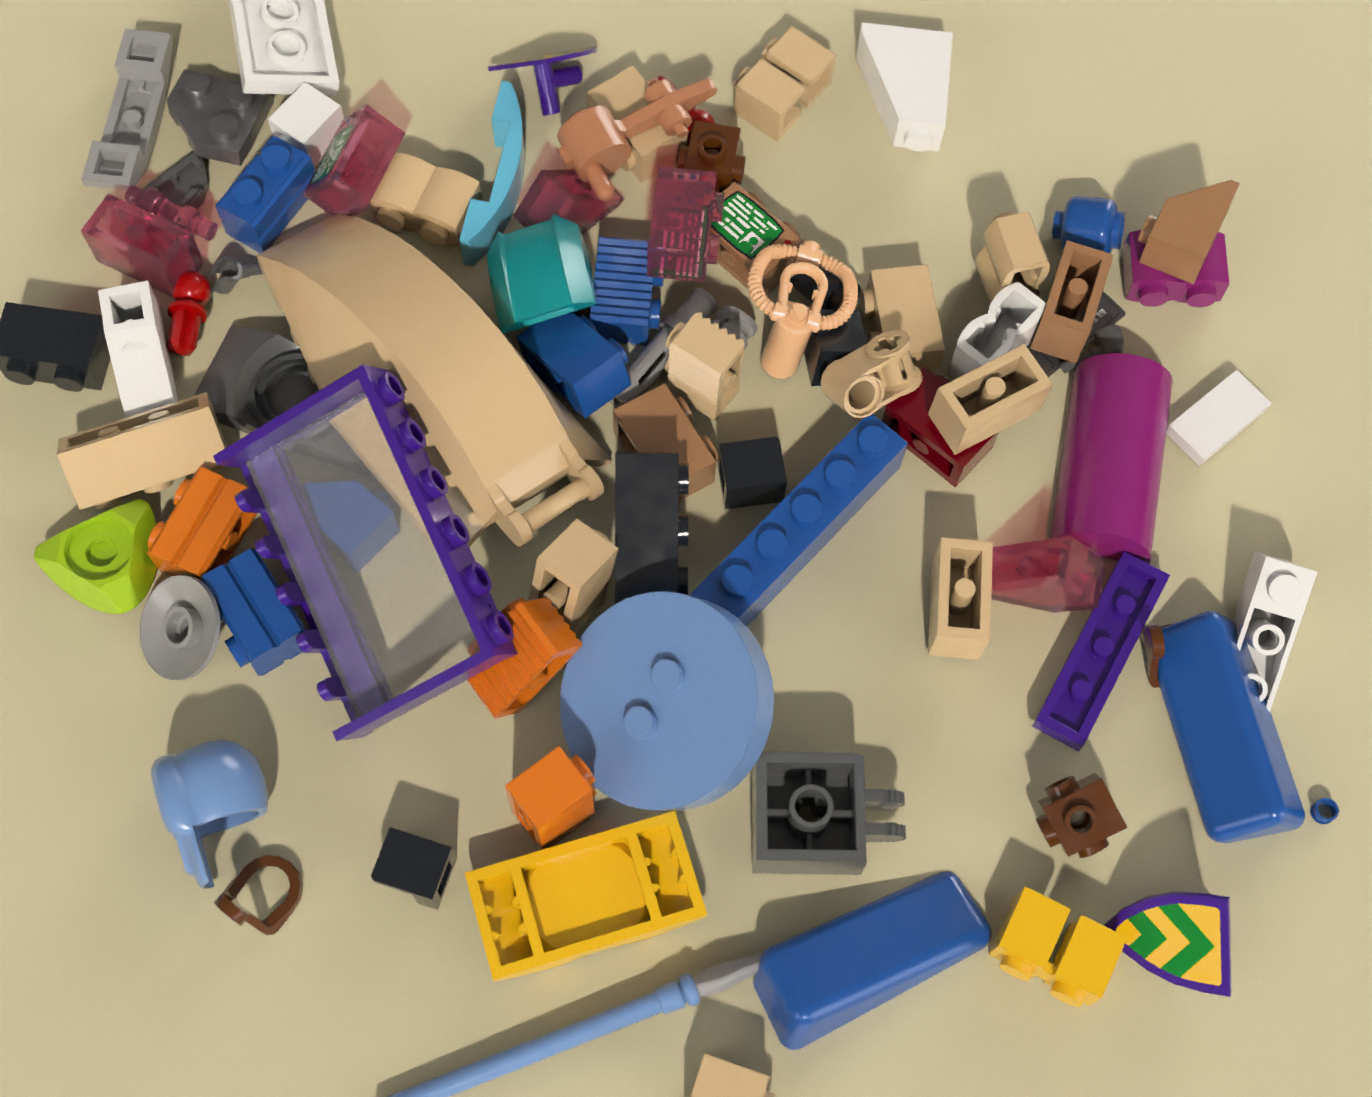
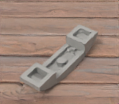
(134, 112)

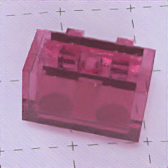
(148, 237)

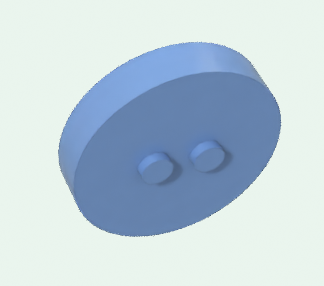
(667, 701)

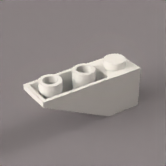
(137, 347)
(1270, 616)

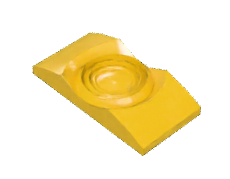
(585, 896)

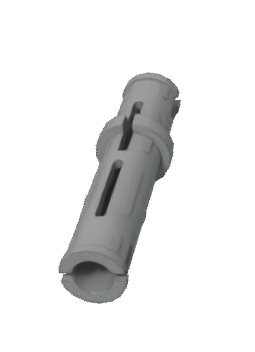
(652, 360)

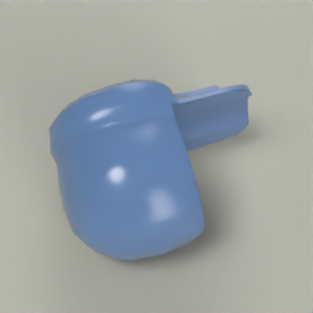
(207, 793)

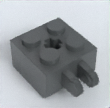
(837, 793)

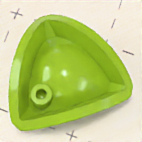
(103, 558)

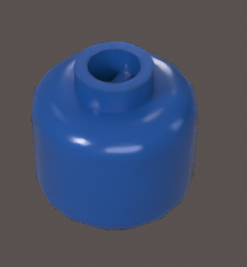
(1090, 223)

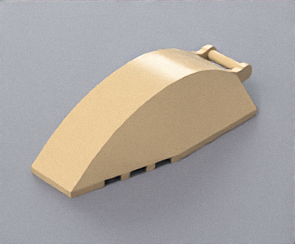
(485, 413)

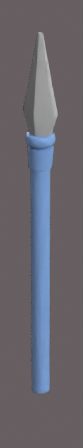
(664, 1000)

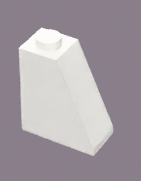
(907, 81)

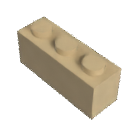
(141, 452)

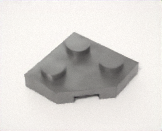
(217, 115)

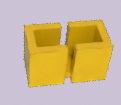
(1082, 960)

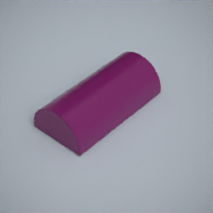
(1113, 455)

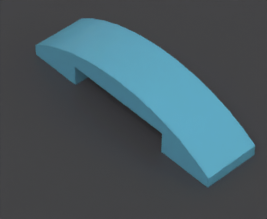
(488, 218)

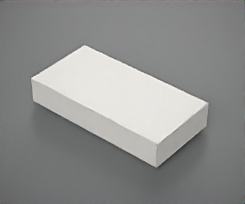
(1217, 417)

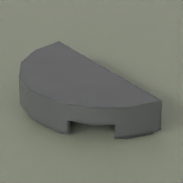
(184, 182)

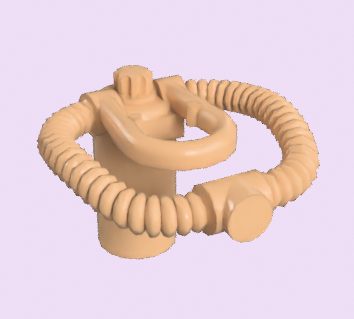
(793, 320)

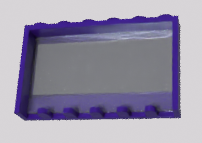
(369, 549)

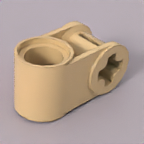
(873, 373)

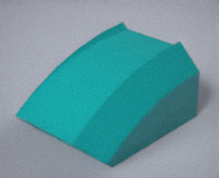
(539, 273)

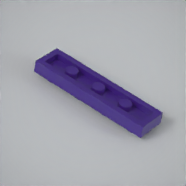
(1101, 651)

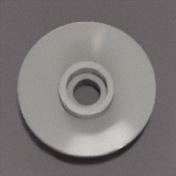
(180, 627)

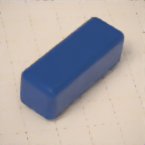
(1226, 732)
(867, 957)

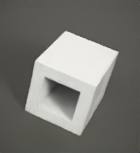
(307, 121)

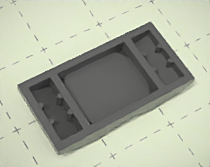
(255, 378)

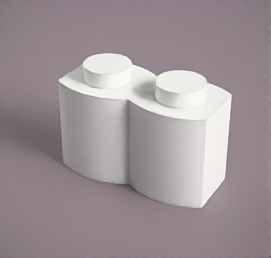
(1006, 326)

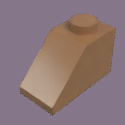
(1186, 230)

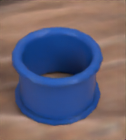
(1332, 806)

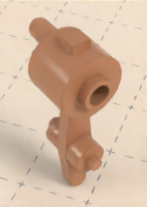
(598, 143)

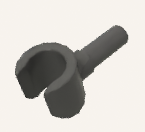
(233, 271)
(1108, 340)

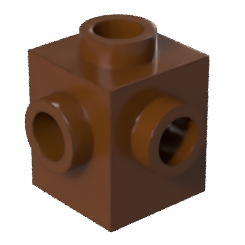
(714, 150)
(1098, 820)

